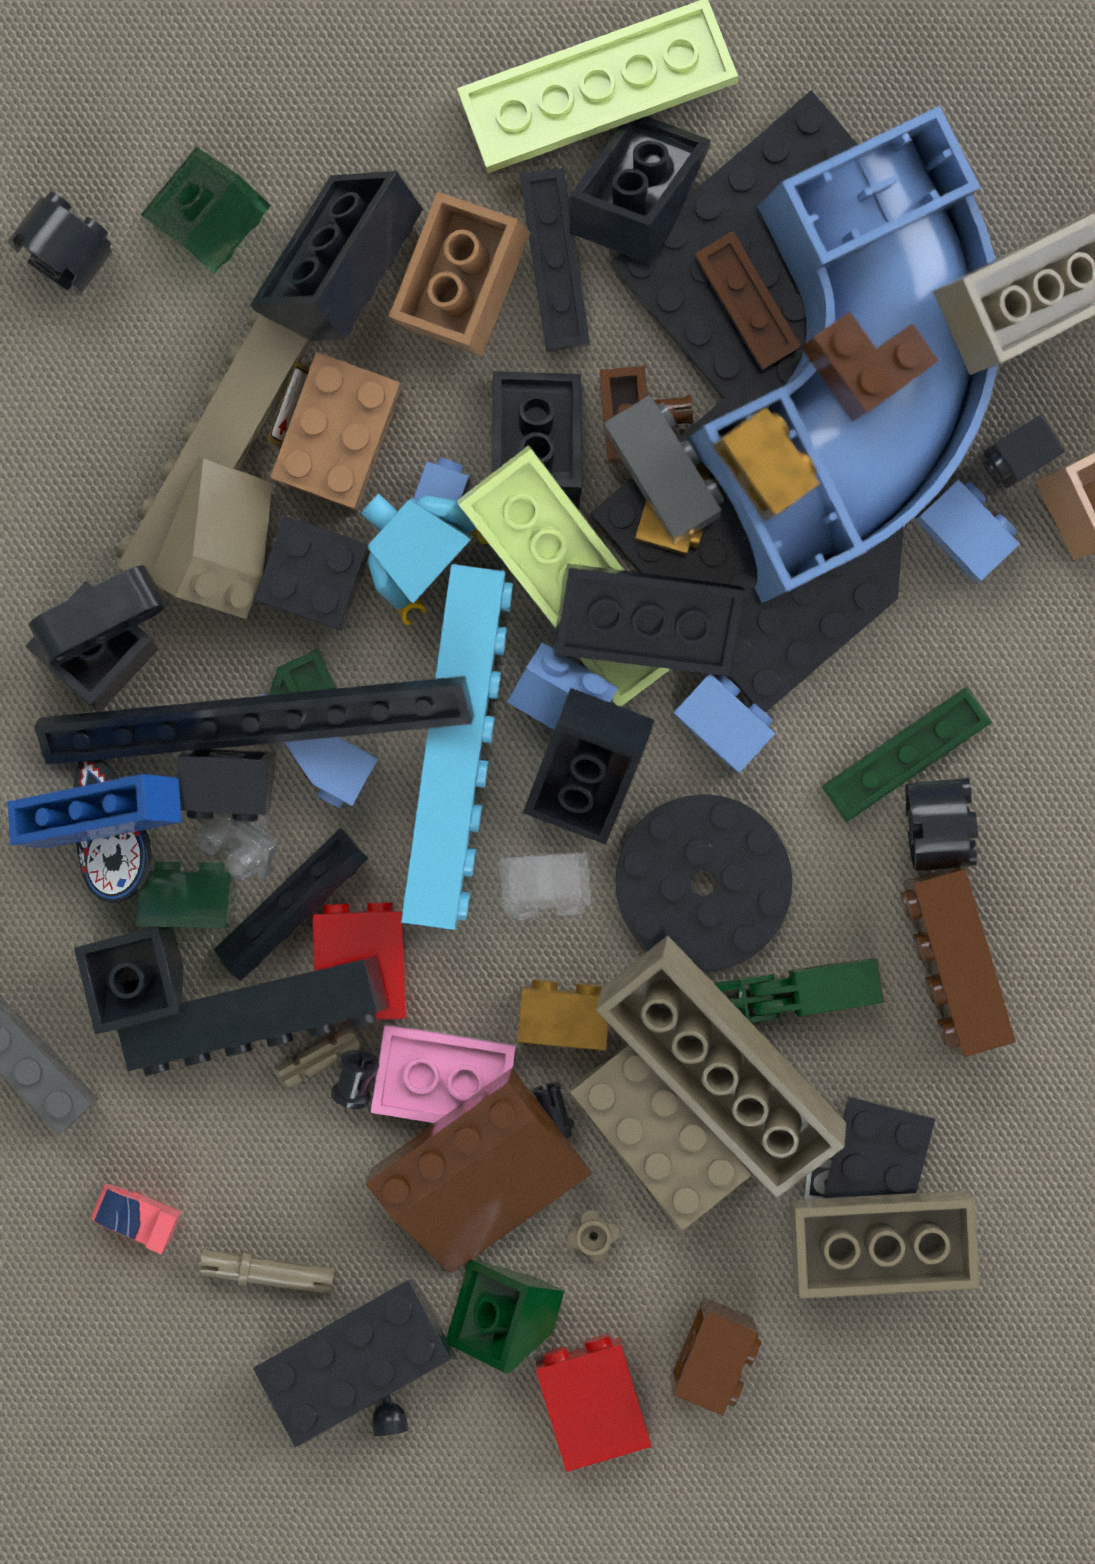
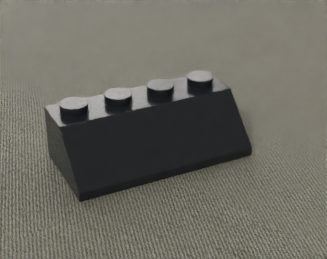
(338, 255)

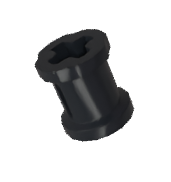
(355, 1079)

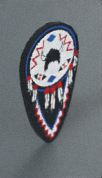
(113, 864)

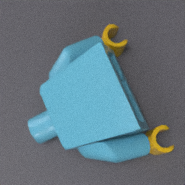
(414, 546)

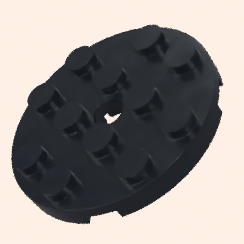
(713, 836)

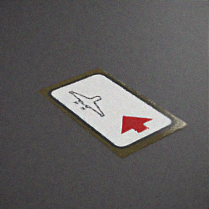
(288, 404)

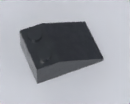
(637, 187)
(540, 414)

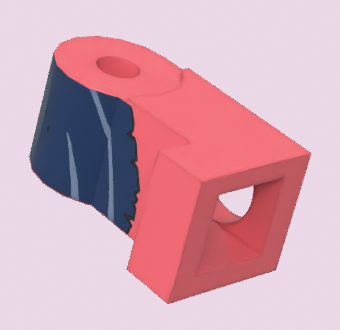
(136, 1217)

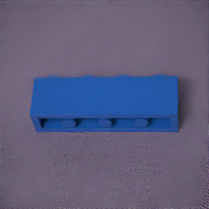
(94, 811)

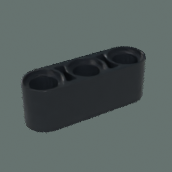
(97, 615)

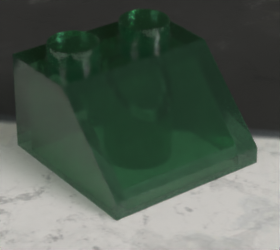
(206, 209)
(187, 896)

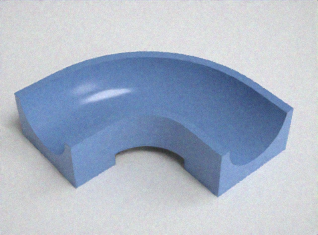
(870, 240)

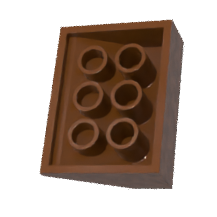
(477, 1172)

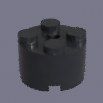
(61, 243)
(941, 824)

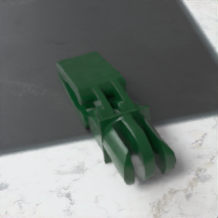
(812, 988)

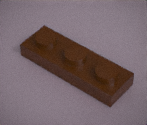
(747, 301)

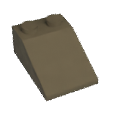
(217, 539)

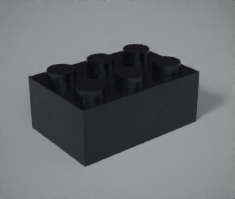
(588, 766)

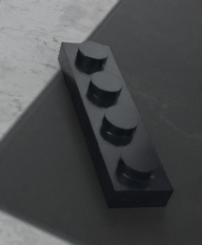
(554, 260)
(290, 904)

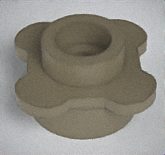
(594, 1248)

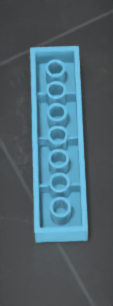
(454, 753)

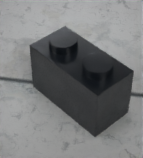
(1022, 452)

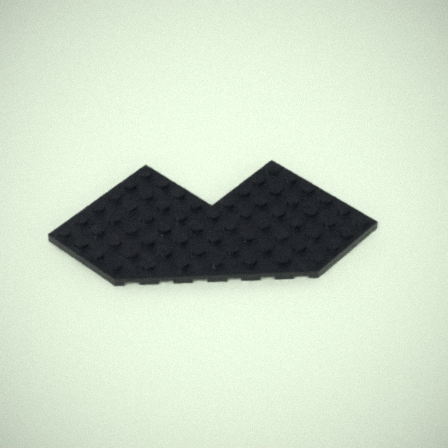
(805, 626)

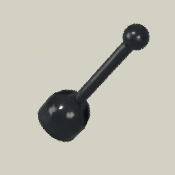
(389, 1419)

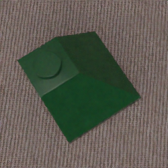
(502, 1315)

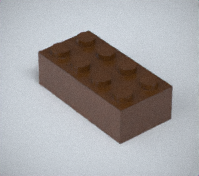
(958, 960)

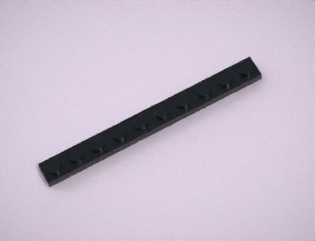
(256, 720)

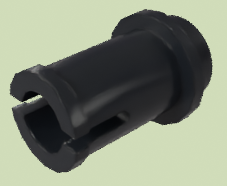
(554, 1105)

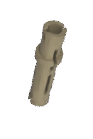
(266, 1271)

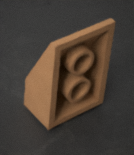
(1071, 502)

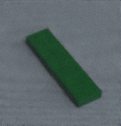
(906, 754)

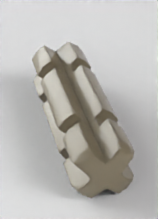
(318, 1057)

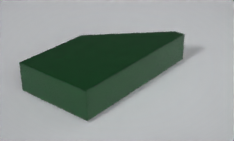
(302, 674)

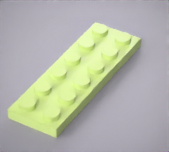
(597, 85)
(536, 535)

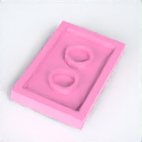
(433, 1072)

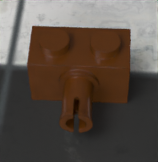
(624, 388)

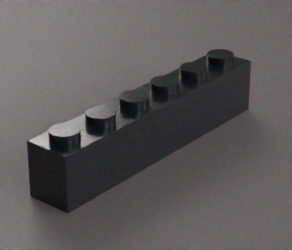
(257, 1013)

